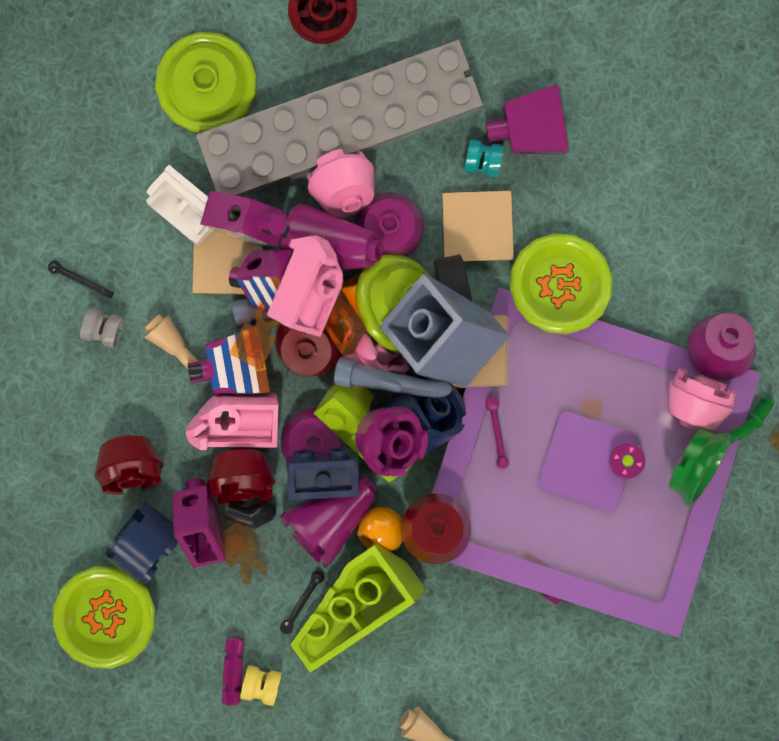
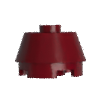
(322, 19)
(306, 353)
(127, 463)
(240, 476)
(436, 528)

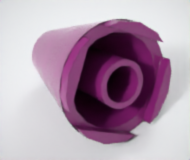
(353, 244)
(327, 523)

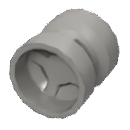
(101, 327)

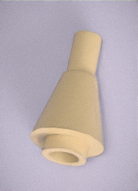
(166, 336)
(419, 727)

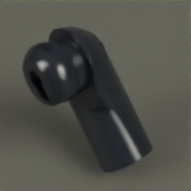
(252, 516)

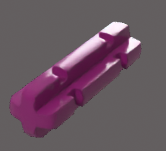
(232, 671)

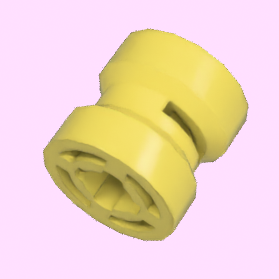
(252, 685)

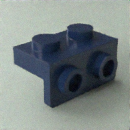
(322, 474)

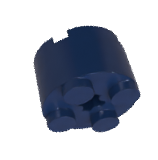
(437, 415)
(141, 543)

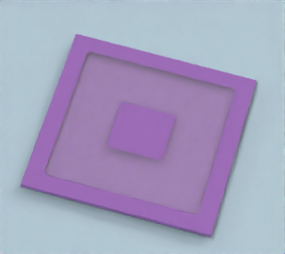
(558, 509)

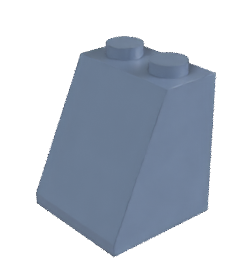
(443, 332)

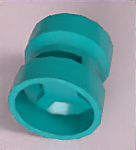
(491, 160)

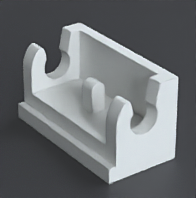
(179, 204)

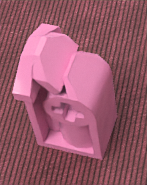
(308, 286)
(249, 423)

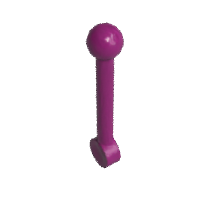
(492, 405)

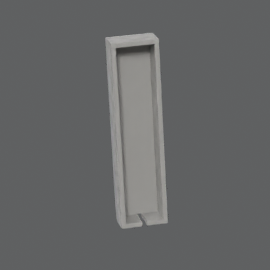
(344, 116)

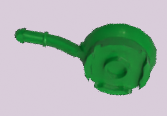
(707, 452)

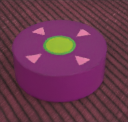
(627, 461)

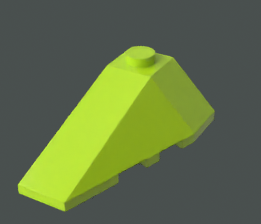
(361, 600)

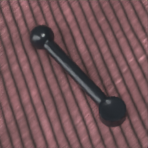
(55, 267)
(287, 625)

